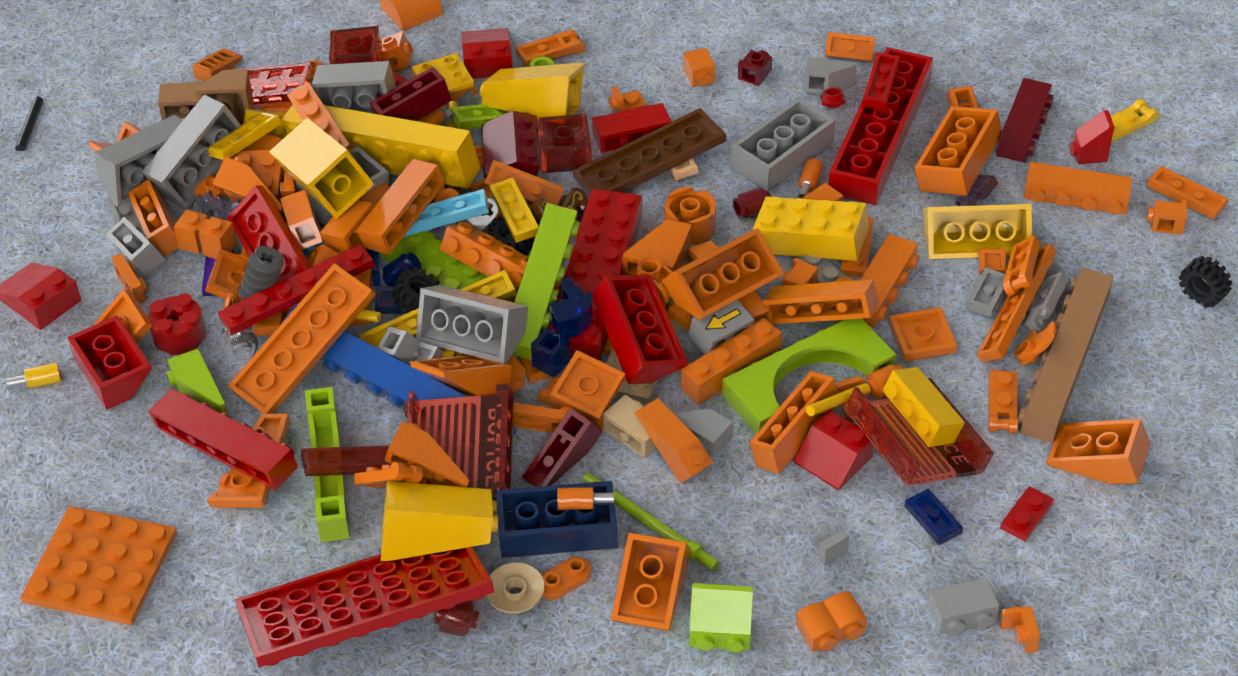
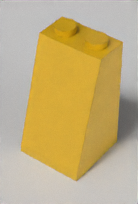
(536, 89)
(322, 167)
(435, 519)

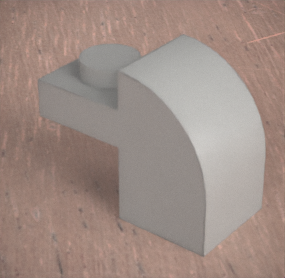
(406, 347)

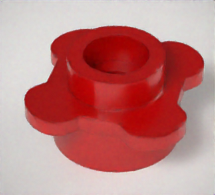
(832, 98)

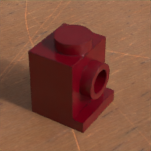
(758, 62)

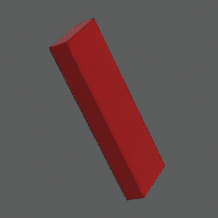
(881, 81)

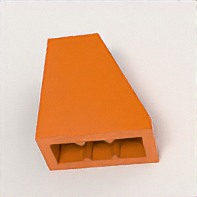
(666, 242)

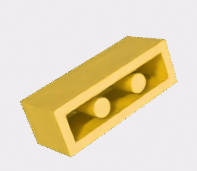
(923, 406)

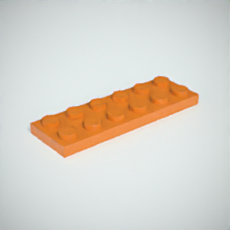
(301, 340)

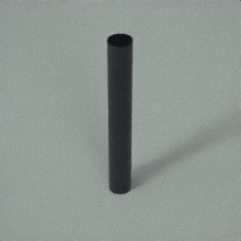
(29, 124)

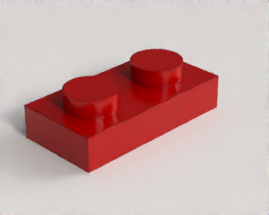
(1027, 513)

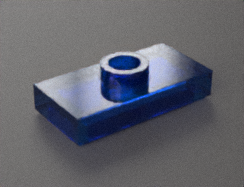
(933, 516)

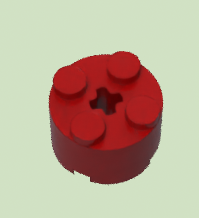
(176, 324)

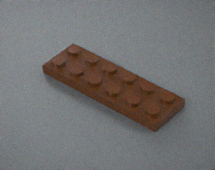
(651, 154)

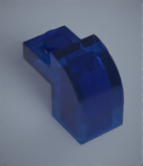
(574, 312)

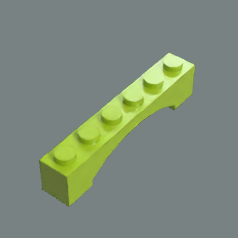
(329, 490)

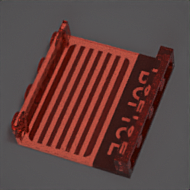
(472, 433)
(906, 450)

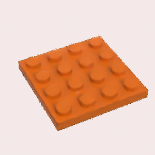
(99, 565)

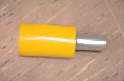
(37, 376)

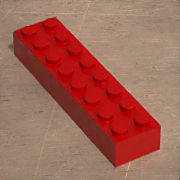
(879, 134)
(603, 237)

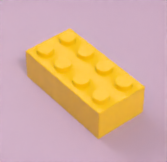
(813, 227)

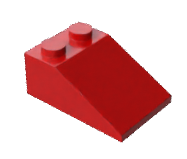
(486, 52)
(40, 293)

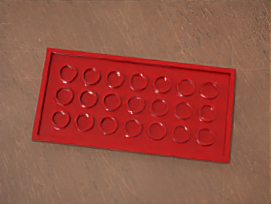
(357, 600)

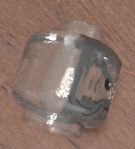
(240, 345)

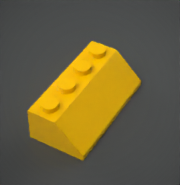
(966, 229)

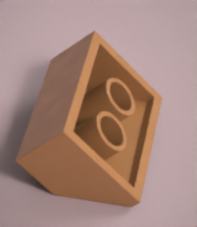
(231, 89)

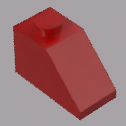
(1093, 140)

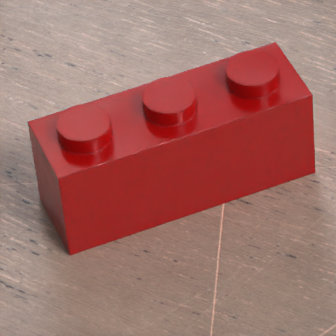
(623, 127)

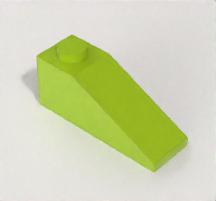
(192, 377)

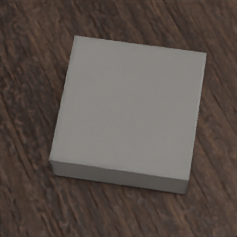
(833, 547)

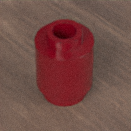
(750, 202)

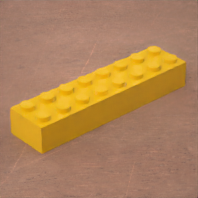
(397, 141)

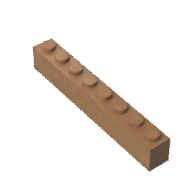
(1066, 356)

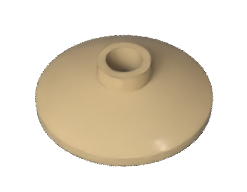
(512, 578)

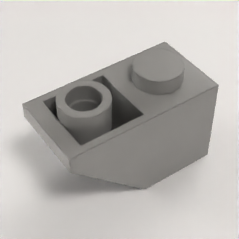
(827, 73)
(709, 427)

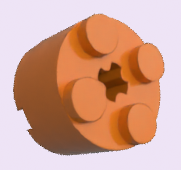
(694, 209)

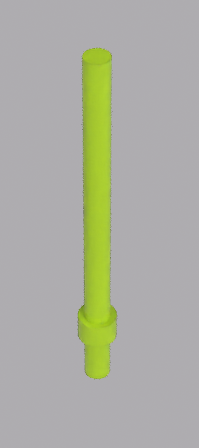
(696, 549)

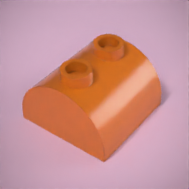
(411, 12)

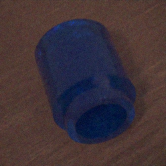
(393, 269)

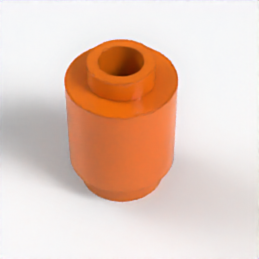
(878, 379)

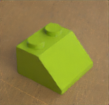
(720, 617)

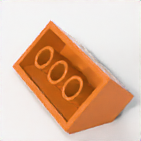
(723, 275)

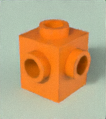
(397, 51)

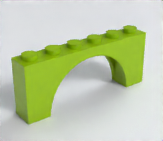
(845, 343)

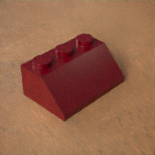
(511, 141)

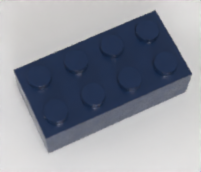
(535, 526)

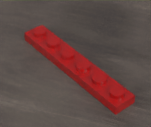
(290, 291)

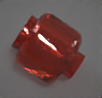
(457, 619)

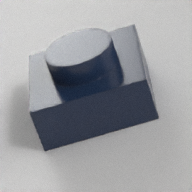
(384, 302)

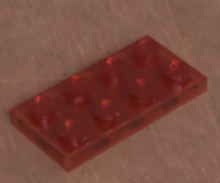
(273, 83)

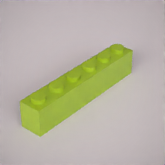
(544, 271)

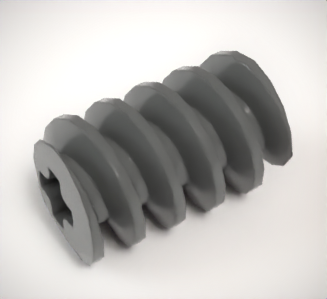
(261, 271)

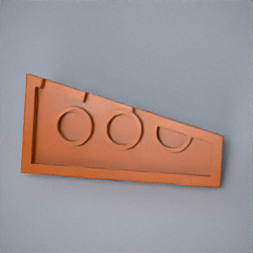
(240, 490)

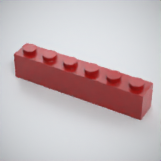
(224, 439)

